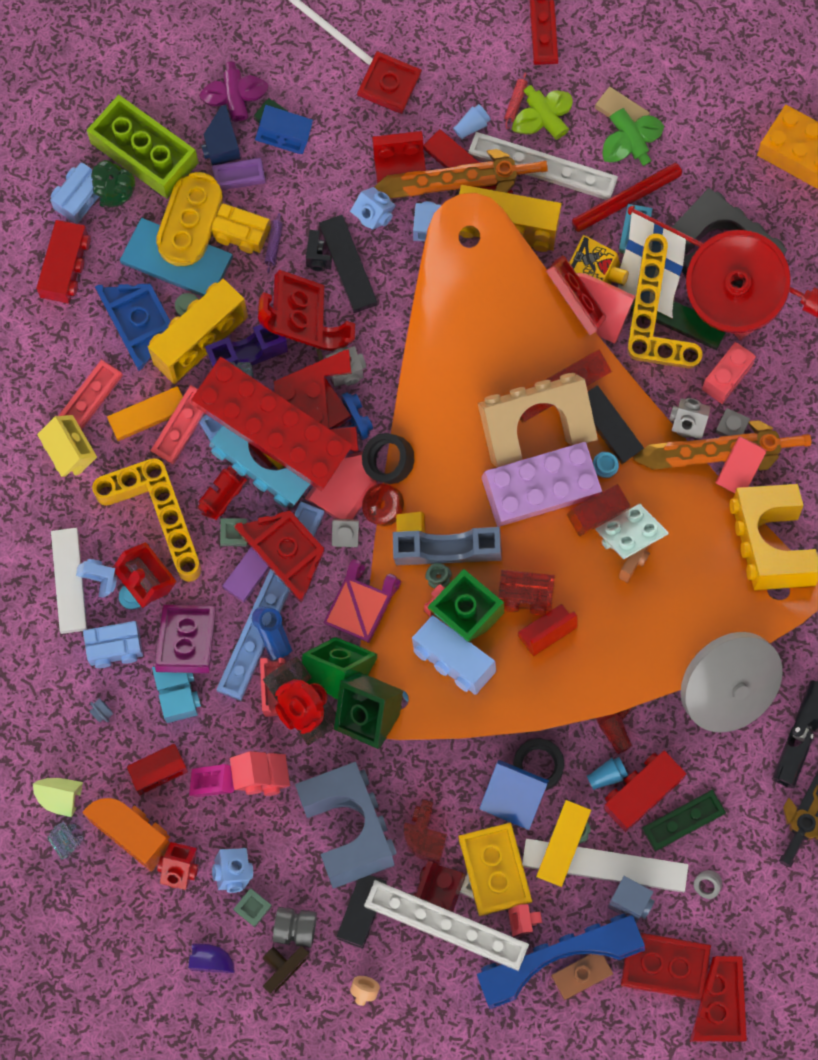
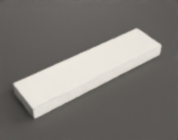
(68, 585)

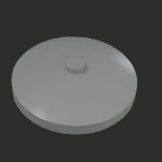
(731, 682)

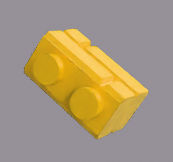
(240, 228)

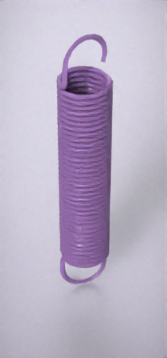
(273, 243)

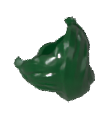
(115, 191)

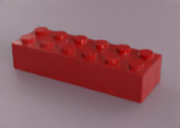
(271, 423)

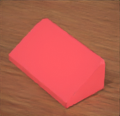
(741, 465)

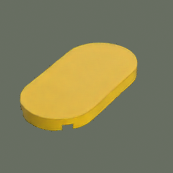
(189, 219)

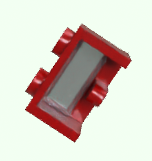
(144, 574)

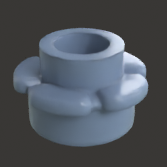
(100, 711)

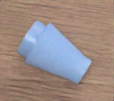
(473, 120)

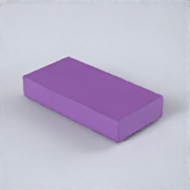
(239, 174)
(246, 576)

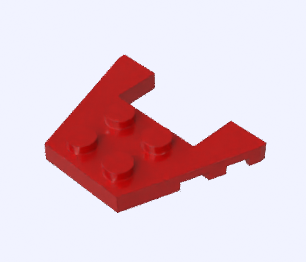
(308, 391)

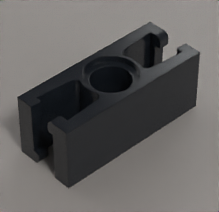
(357, 918)

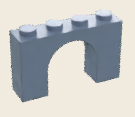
(370, 850)

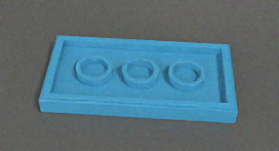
(144, 256)

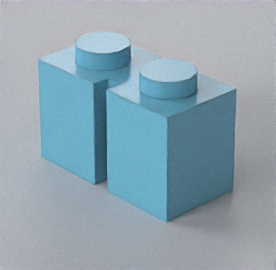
(176, 695)

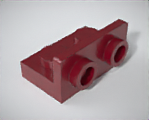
(440, 885)

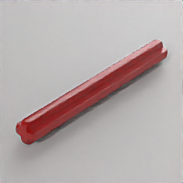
(626, 197)

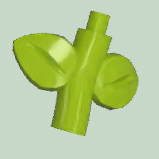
(543, 113)

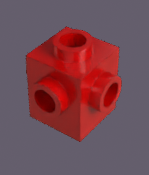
(178, 866)

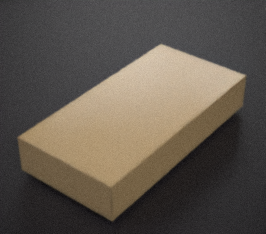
(613, 101)

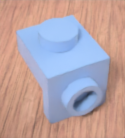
(94, 570)

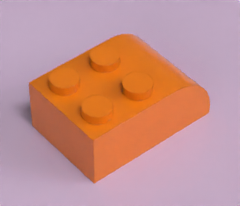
(129, 830)

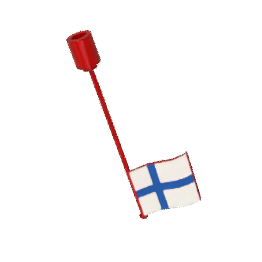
(643, 226)

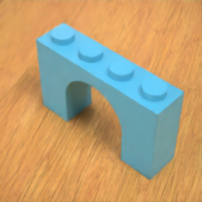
(281, 483)

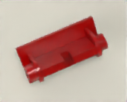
(214, 503)

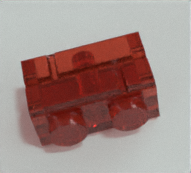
(598, 510)
(526, 591)

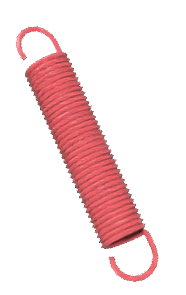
(516, 100)

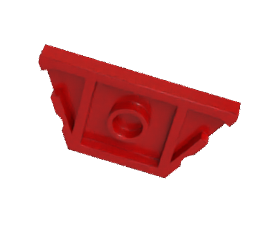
(285, 549)

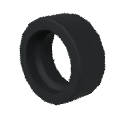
(371, 451)
(549, 747)

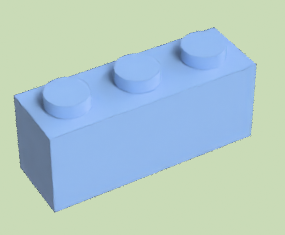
(453, 655)

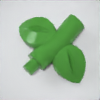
(631, 137)

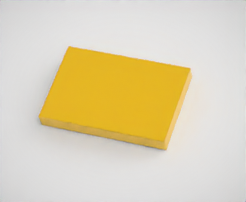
(495, 869)

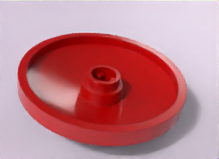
(734, 258)

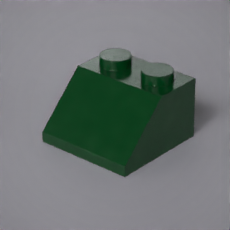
(367, 709)

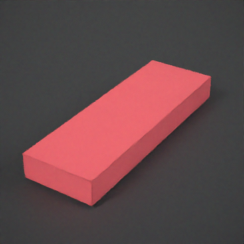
(92, 393)
(178, 428)

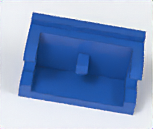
(284, 129)

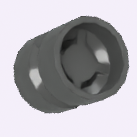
(294, 927)

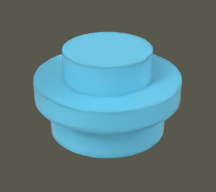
(605, 464)
(127, 599)

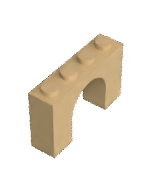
(502, 415)

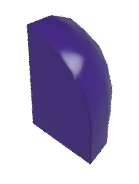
(210, 959)

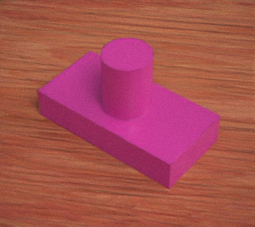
(211, 781)

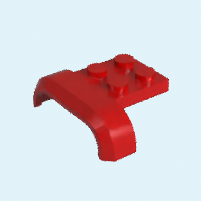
(299, 313)

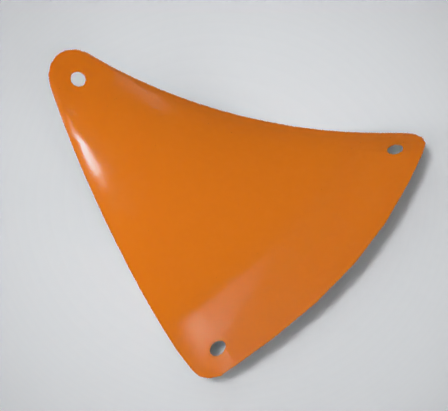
(497, 324)

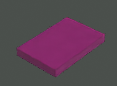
(185, 639)

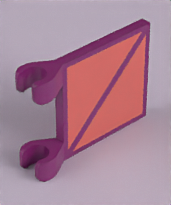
(360, 606)

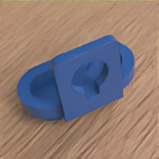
(362, 423)

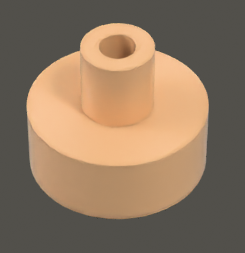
(364, 989)

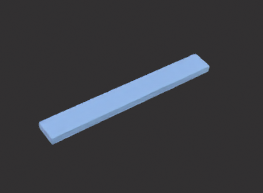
(250, 644)

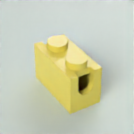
(67, 445)

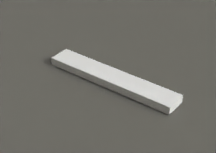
(559, 170)
(614, 866)
(446, 925)

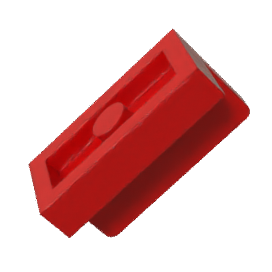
(548, 629)
(157, 769)

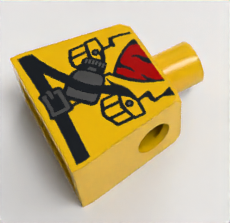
(598, 262)

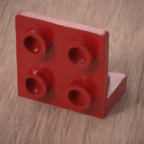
(398, 154)

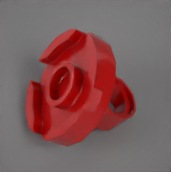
(301, 705)

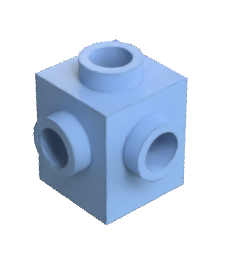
(373, 208)
(232, 870)

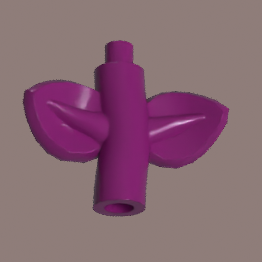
(234, 92)

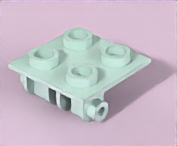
(631, 531)

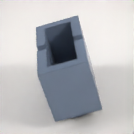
(632, 899)

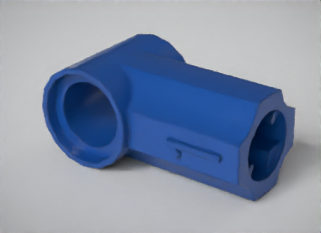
(272, 634)

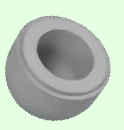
(714, 878)

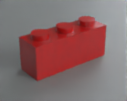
(63, 261)
(643, 790)

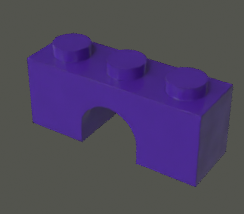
(254, 349)

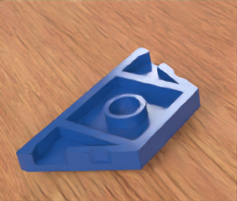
(136, 317)

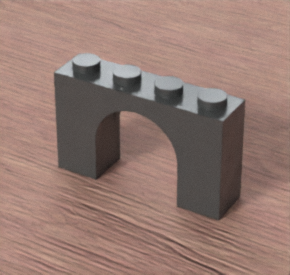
(715, 213)

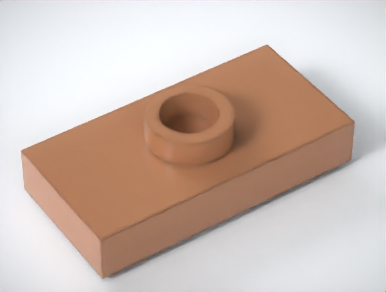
(632, 562)
(581, 975)

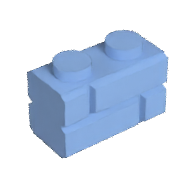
(75, 195)
(113, 644)

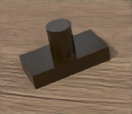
(283, 968)

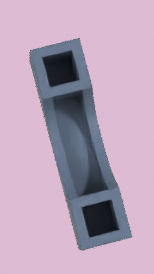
(425, 548)

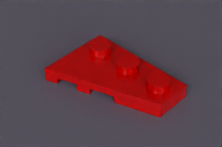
(722, 1003)

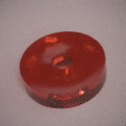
(372, 504)

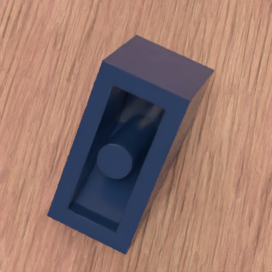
(220, 139)

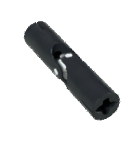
(805, 725)

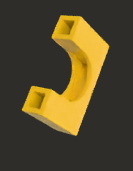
(765, 564)

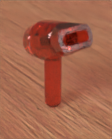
(615, 730)

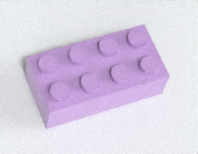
(541, 484)

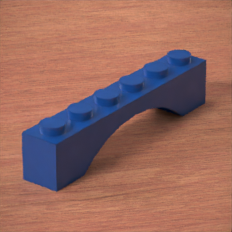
(612, 940)

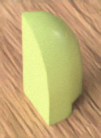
(57, 794)

